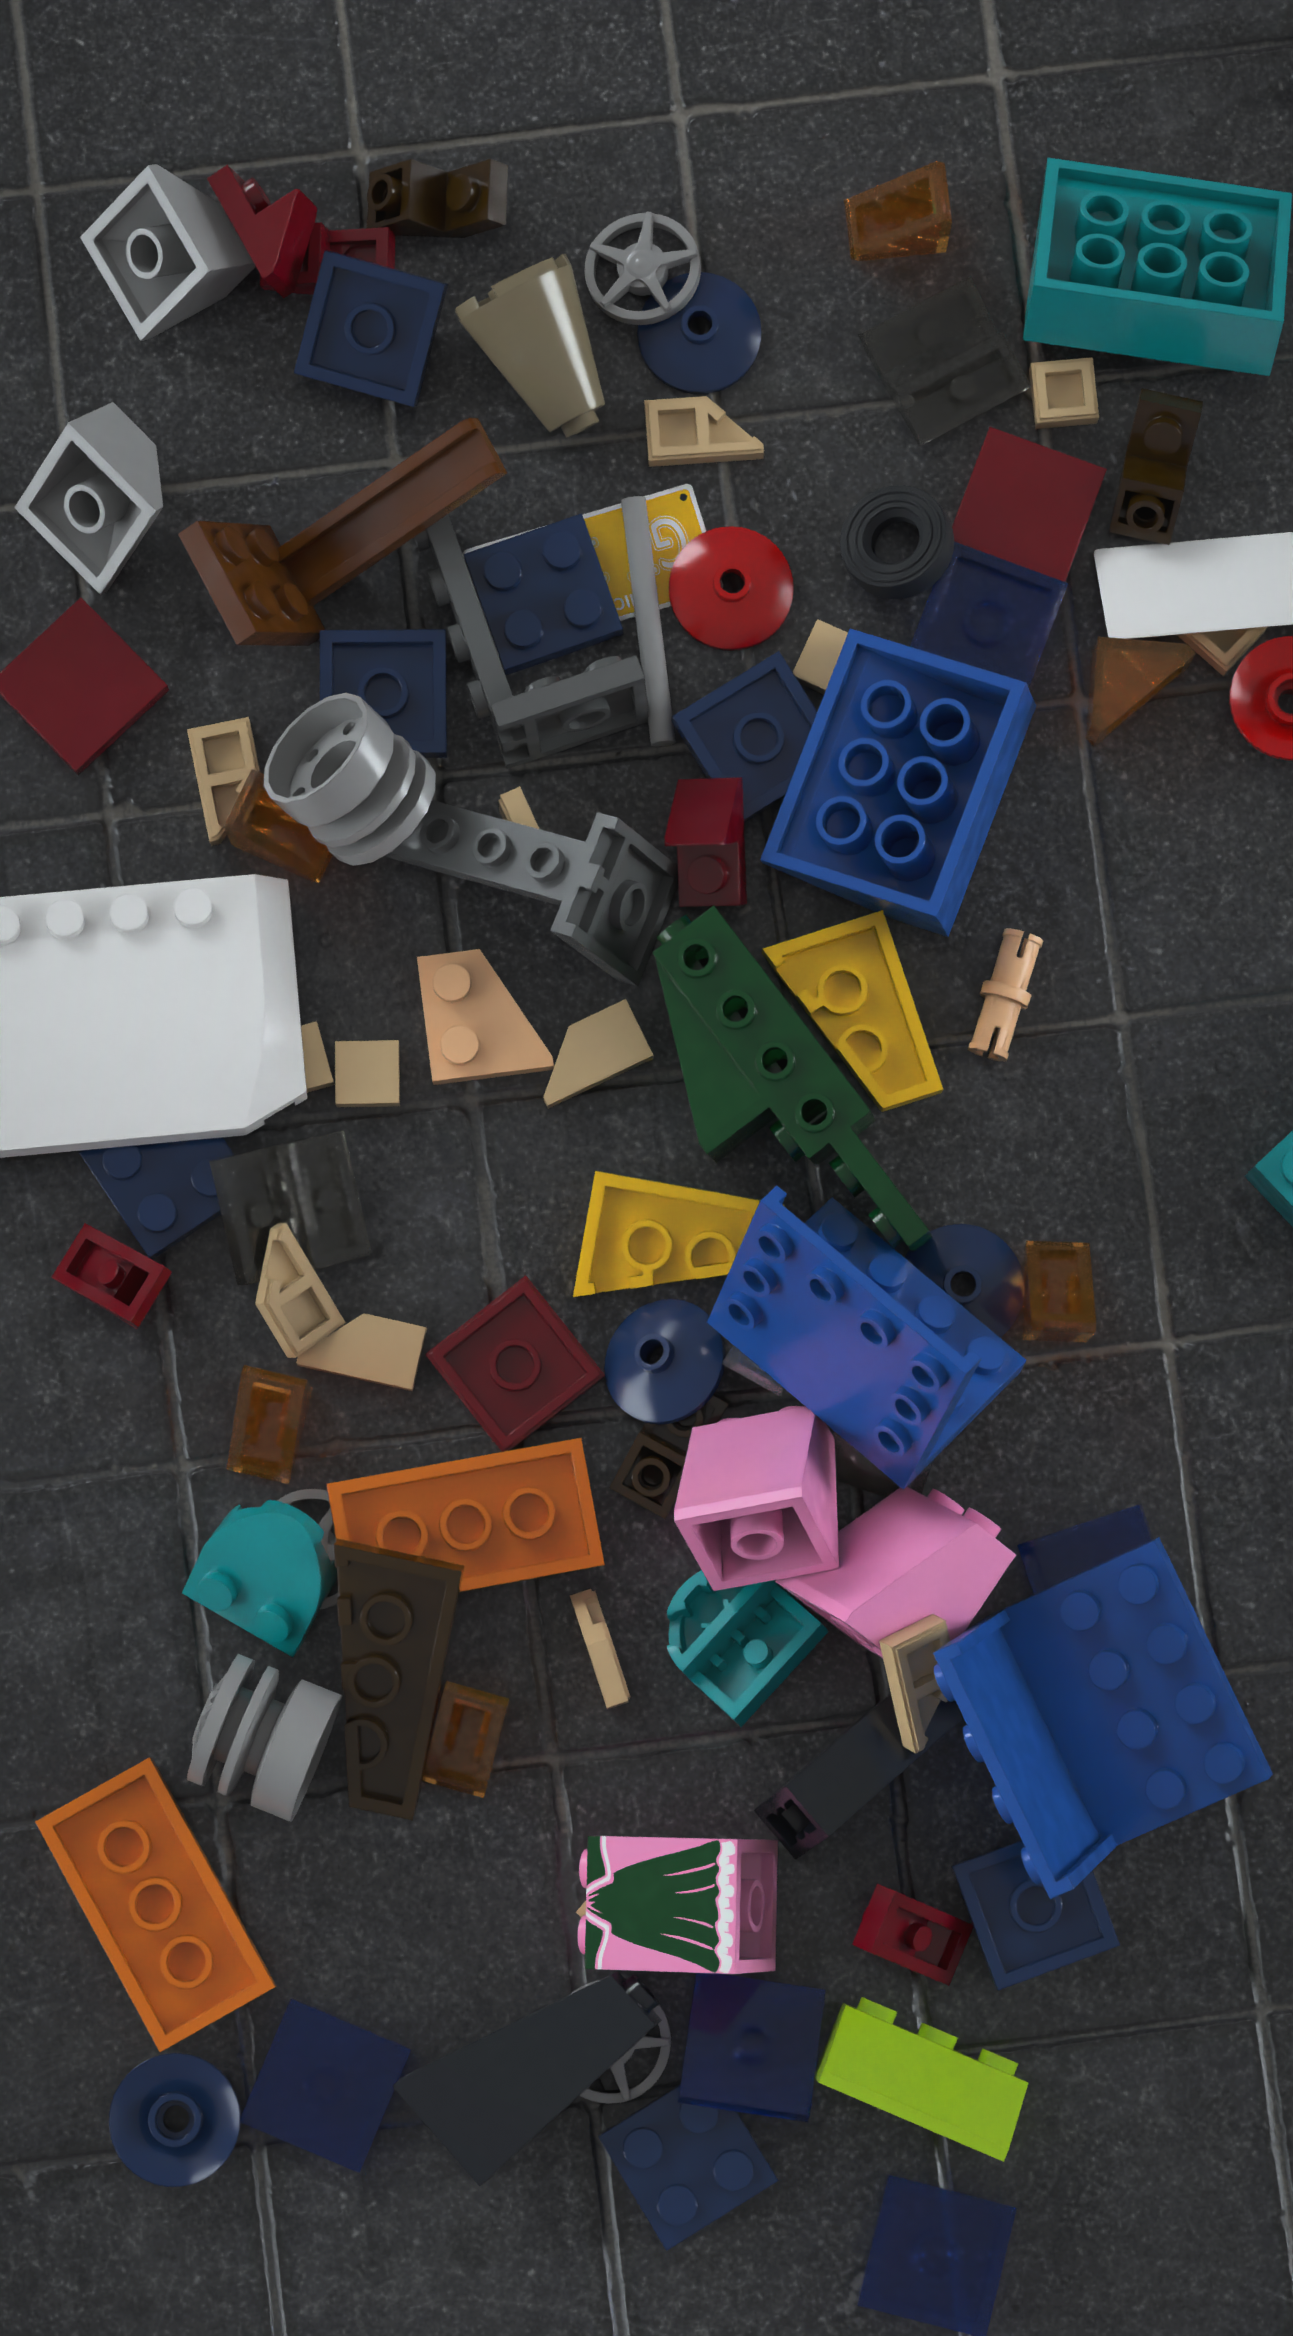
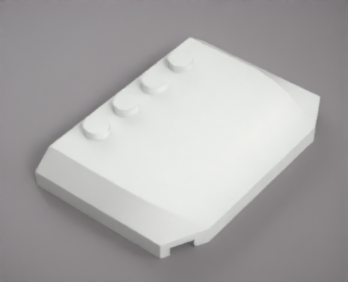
(147, 1014)

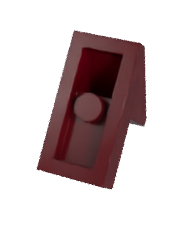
(271, 233)
(710, 841)
(112, 1275)
(912, 1934)

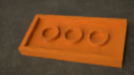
(494, 1513)
(155, 1904)

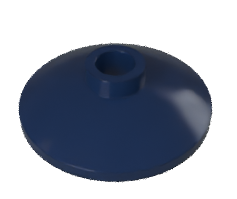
(708, 360)
(984, 1258)
(681, 1378)
(140, 2127)

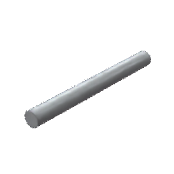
(648, 620)

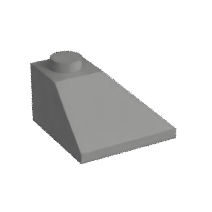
(166, 251)
(96, 494)

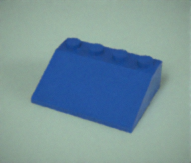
(900, 780)

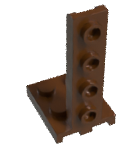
(271, 588)

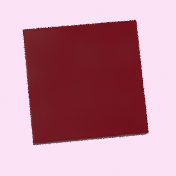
(1027, 504)
(80, 686)
(515, 1365)

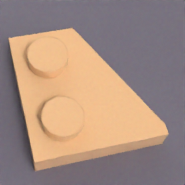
(474, 1021)

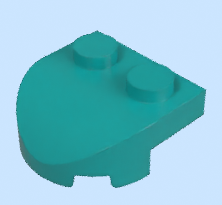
(265, 1573)
(739, 1641)

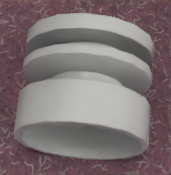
(349, 779)
(263, 1737)

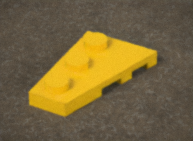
(862, 1006)
(657, 1234)

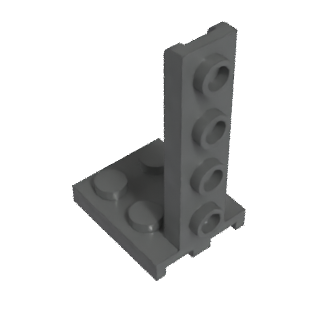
(551, 710)
(607, 888)

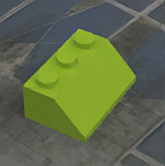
(923, 2078)

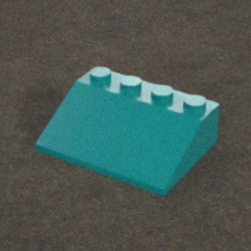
(1159, 267)

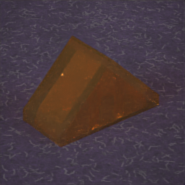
(901, 216)
(1128, 676)
(272, 835)
(1058, 1292)
(268, 1423)
(466, 1739)

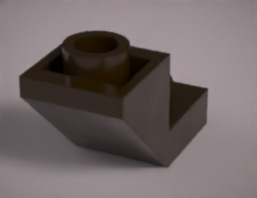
(438, 203)
(1155, 466)

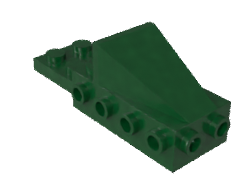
(735, 1070)

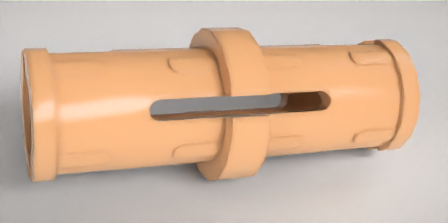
(1005, 994)

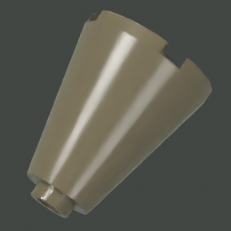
(540, 343)

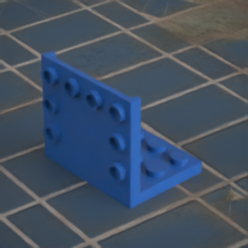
(859, 1335)
(1099, 1713)

